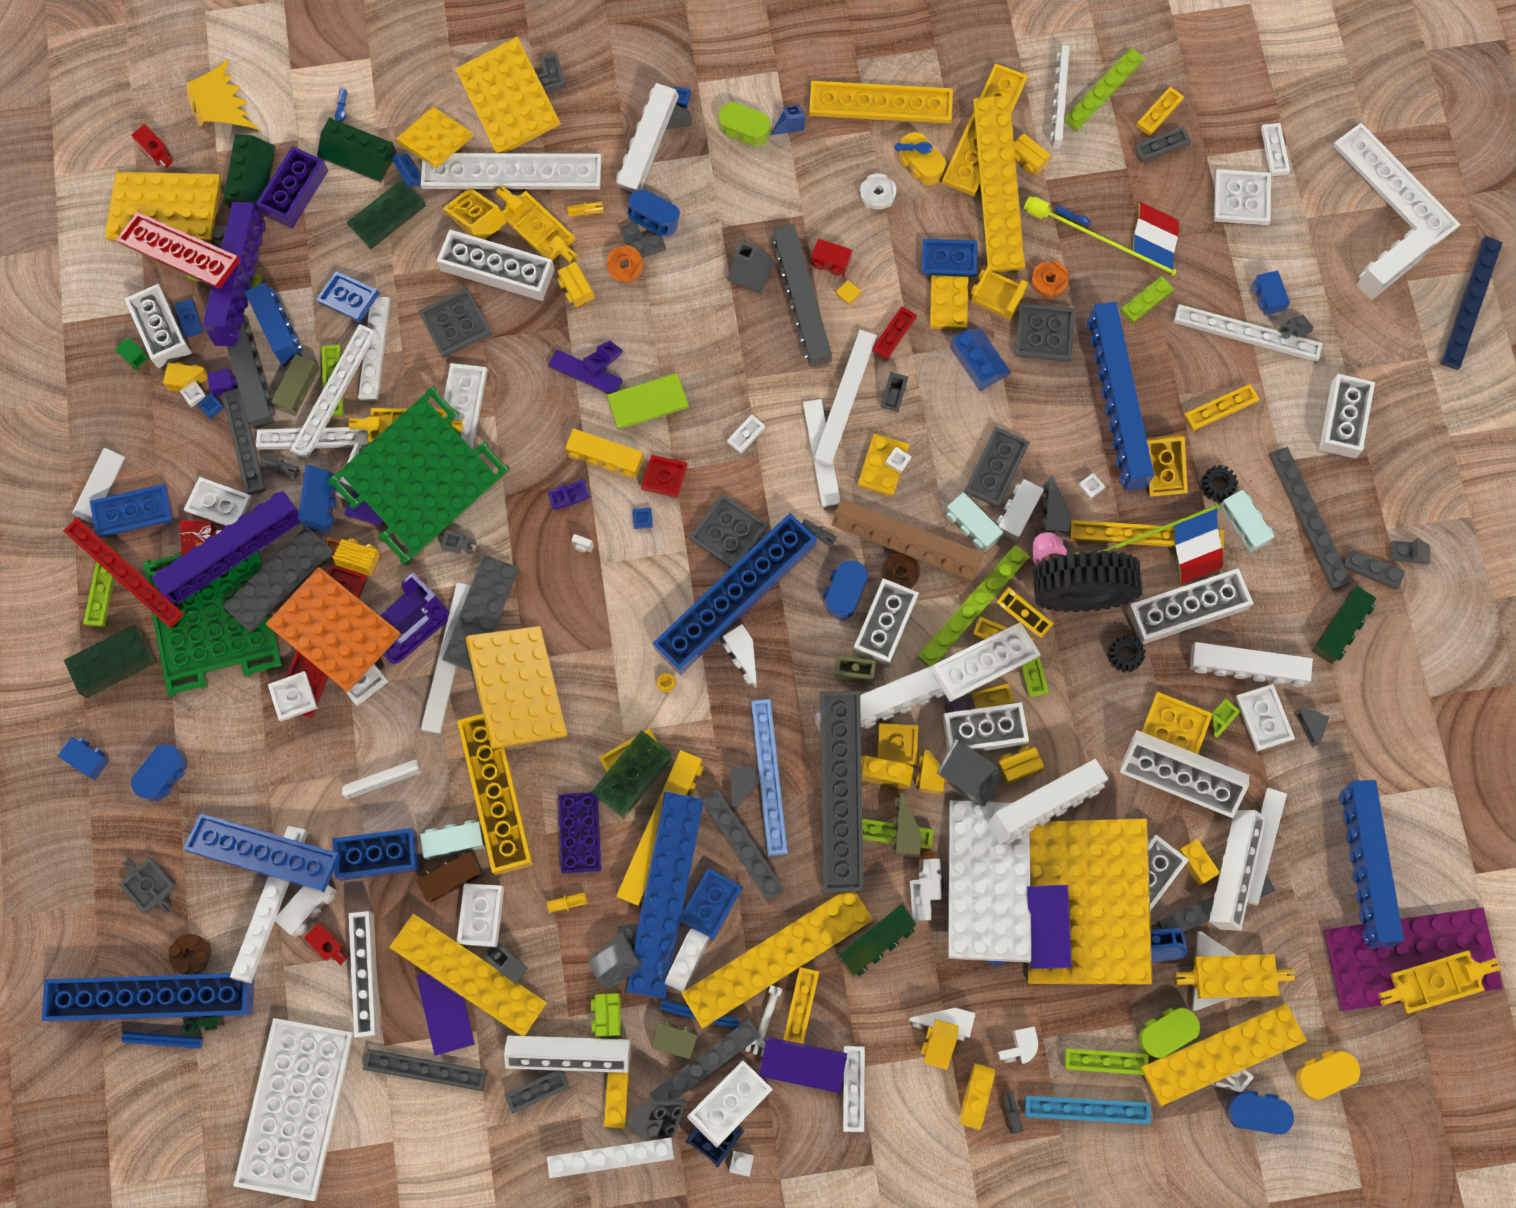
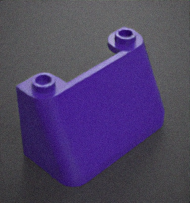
(414, 616)

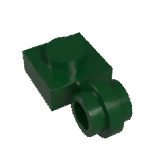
(209, 1024)

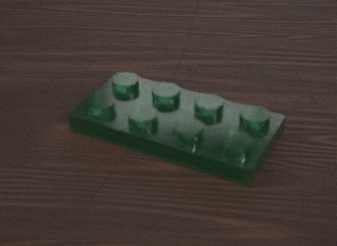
(386, 214)

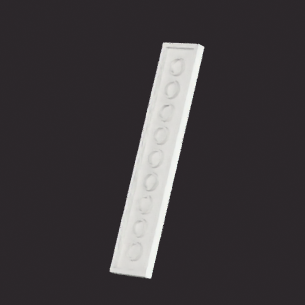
(514, 171)

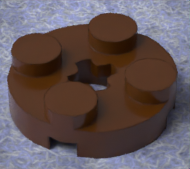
(907, 563)
(179, 949)

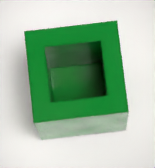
(131, 353)

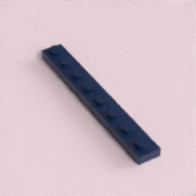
(1471, 303)

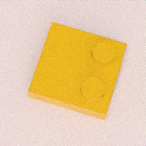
(898, 743)

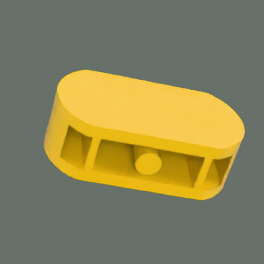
(927, 167)
(1025, 612)
(886, 772)
(1327, 1075)
(976, 1096)

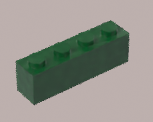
(1344, 624)

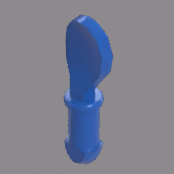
(340, 113)
(922, 147)
(1079, 218)

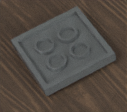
(455, 322)
(1045, 332)
(728, 531)

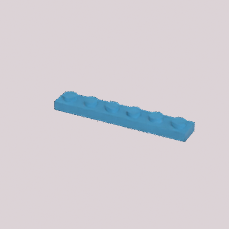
(1088, 1110)

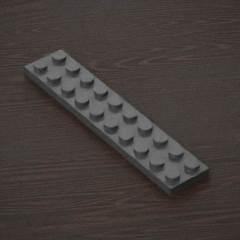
(841, 791)

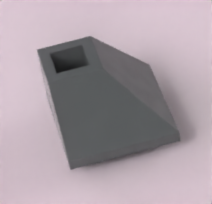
(750, 267)
(657, 1118)

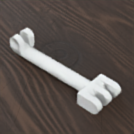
(775, 992)

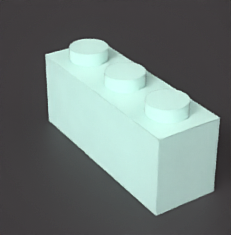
(1247, 521)
(973, 522)
(452, 840)

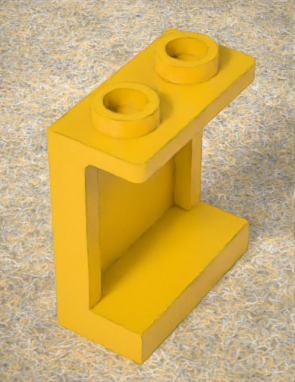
(998, 293)

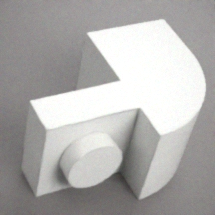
(1026, 1046)

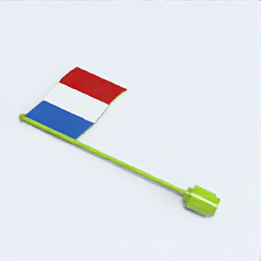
(1195, 543)

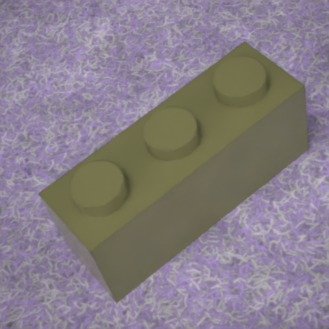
(295, 384)

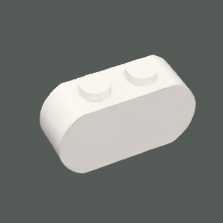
(687, 960)

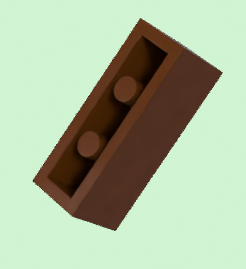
(449, 876)

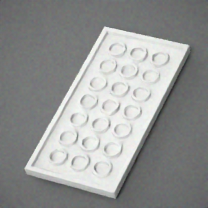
(987, 888)
(294, 1110)

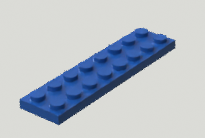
(262, 852)

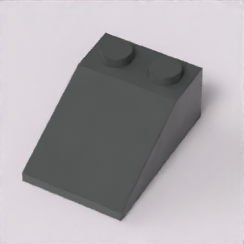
(969, 773)

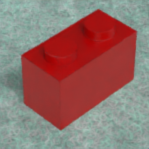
(831, 257)

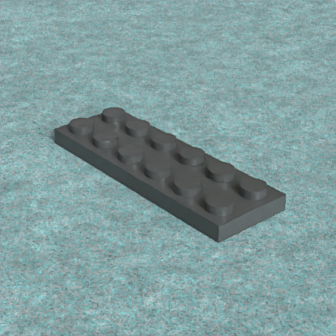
(278, 579)
(481, 608)

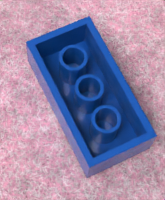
(274, 323)
(376, 854)

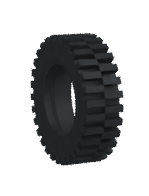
(1087, 581)

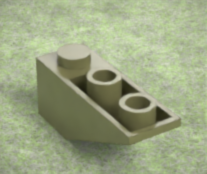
(908, 834)

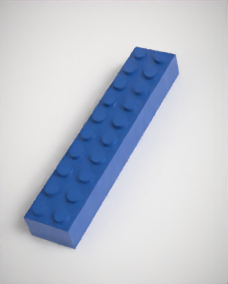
(1120, 397)
(734, 594)
(146, 997)

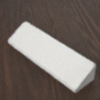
(98, 483)
(381, 779)

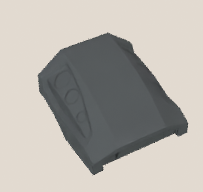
(614, 961)

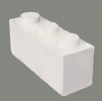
(1019, 509)
(303, 908)

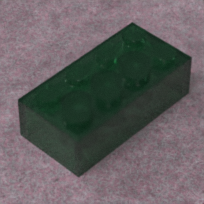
(110, 661)
(632, 774)

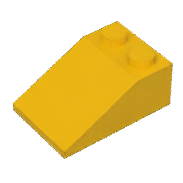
(475, 214)
(1168, 464)

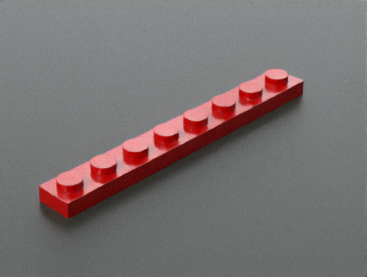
(123, 572)

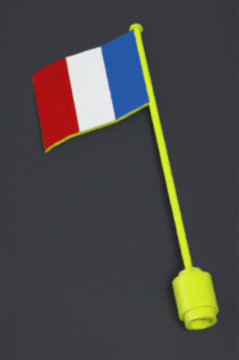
(1153, 237)

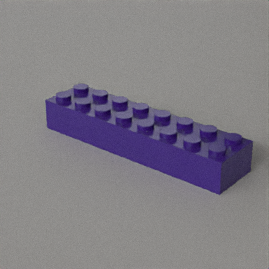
(228, 304)
(227, 548)

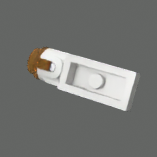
(927, 887)

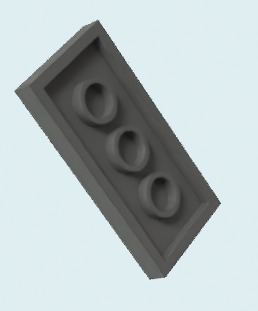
(996, 467)

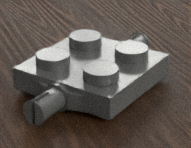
(147, 885)

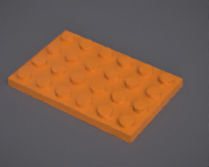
(333, 629)

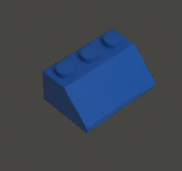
(979, 358)
(317, 500)

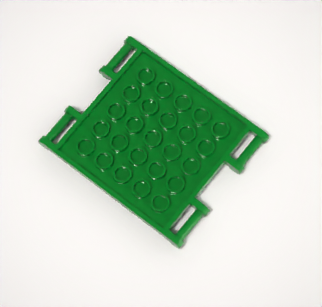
(418, 475)
(208, 634)

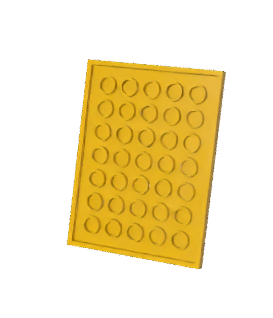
(1108, 898)

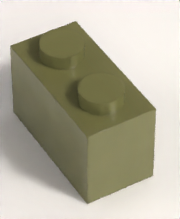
(855, 669)
(675, 1041)

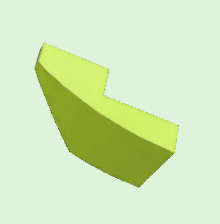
(1223, 716)

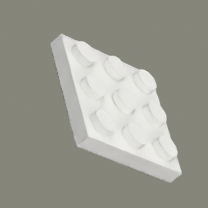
(1242, 197)

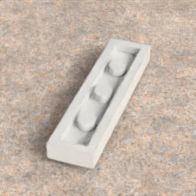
(854, 1089)

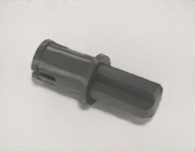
(279, 466)
(819, 532)
(1011, 1112)

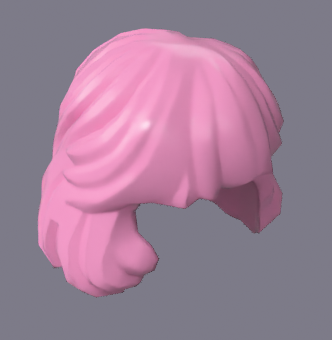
(1047, 544)

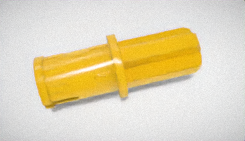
(585, 209)
(567, 902)

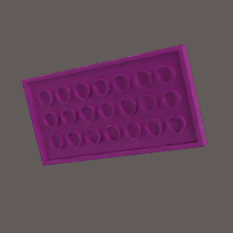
(1366, 972)

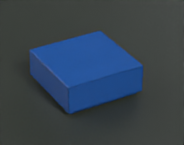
(684, 96)
(210, 406)
(642, 518)

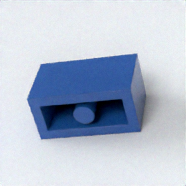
(1270, 293)
(84, 758)

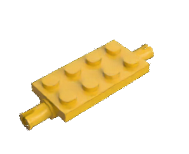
(537, 225)
(382, 417)
(1235, 976)
(1438, 982)

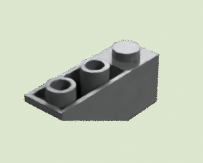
(1056, 511)

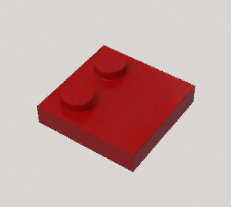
(664, 476)

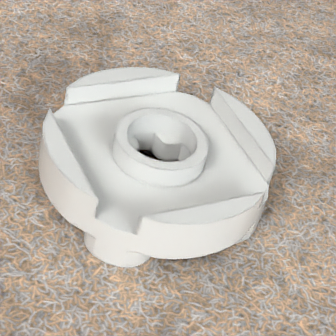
(876, 201)

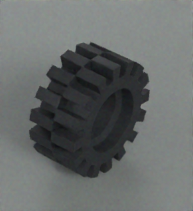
(1223, 473)
(1131, 643)

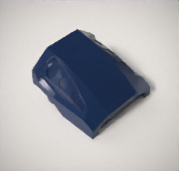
(707, 1148)

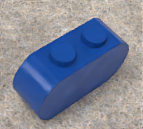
(653, 213)
(845, 589)
(159, 773)
(1168, 944)
(1260, 1113)

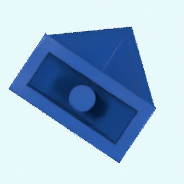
(790, 120)

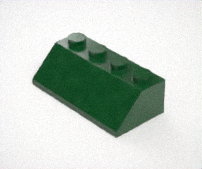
(355, 150)
(248, 169)
(877, 940)

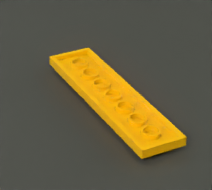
(881, 102)
(964, 166)
(467, 975)
(1223, 1054)

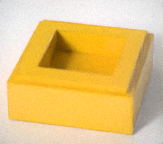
(848, 292)

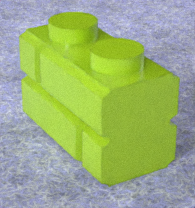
(607, 1015)

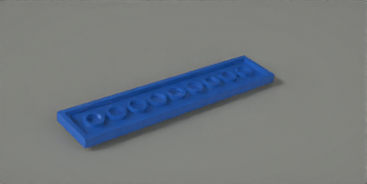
(665, 893)

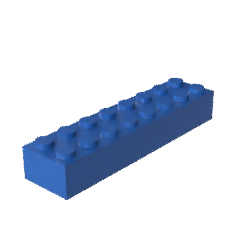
(1371, 865)

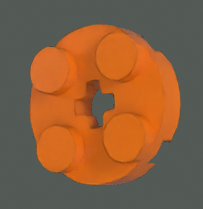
(621, 254)
(1046, 288)

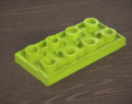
(647, 401)

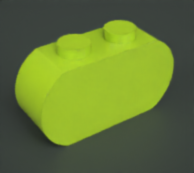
(744, 124)
(1168, 1032)

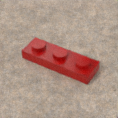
(894, 333)

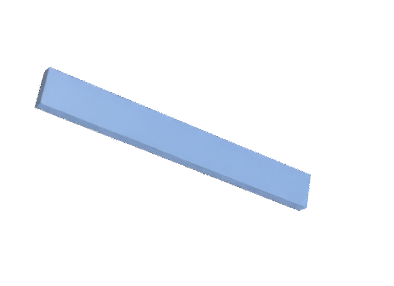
(769, 777)

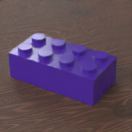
(292, 187)

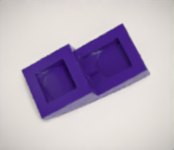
(603, 357)
(569, 495)

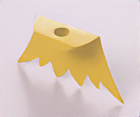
(215, 99)

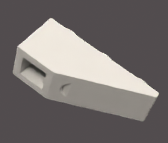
(741, 647)
(955, 1016)

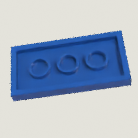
(131, 511)

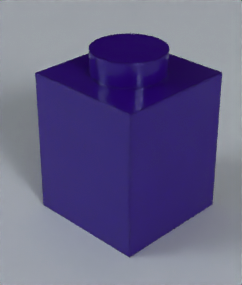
(221, 382)

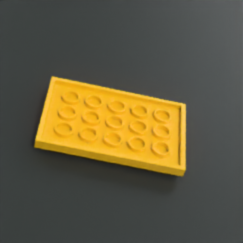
(508, 96)
(175, 199)
(516, 687)

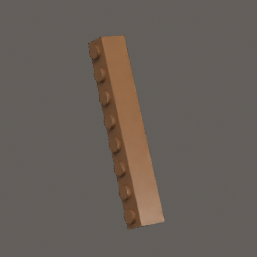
(907, 539)

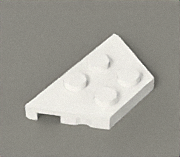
(1207, 947)

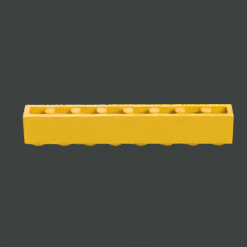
(681, 782)

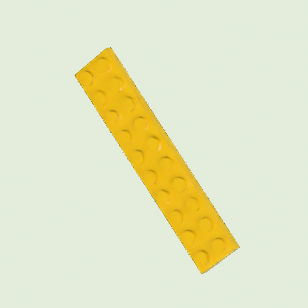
(999, 183)
(776, 957)

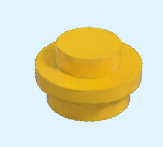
(666, 682)

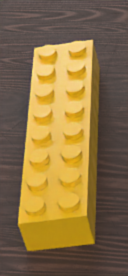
(495, 798)

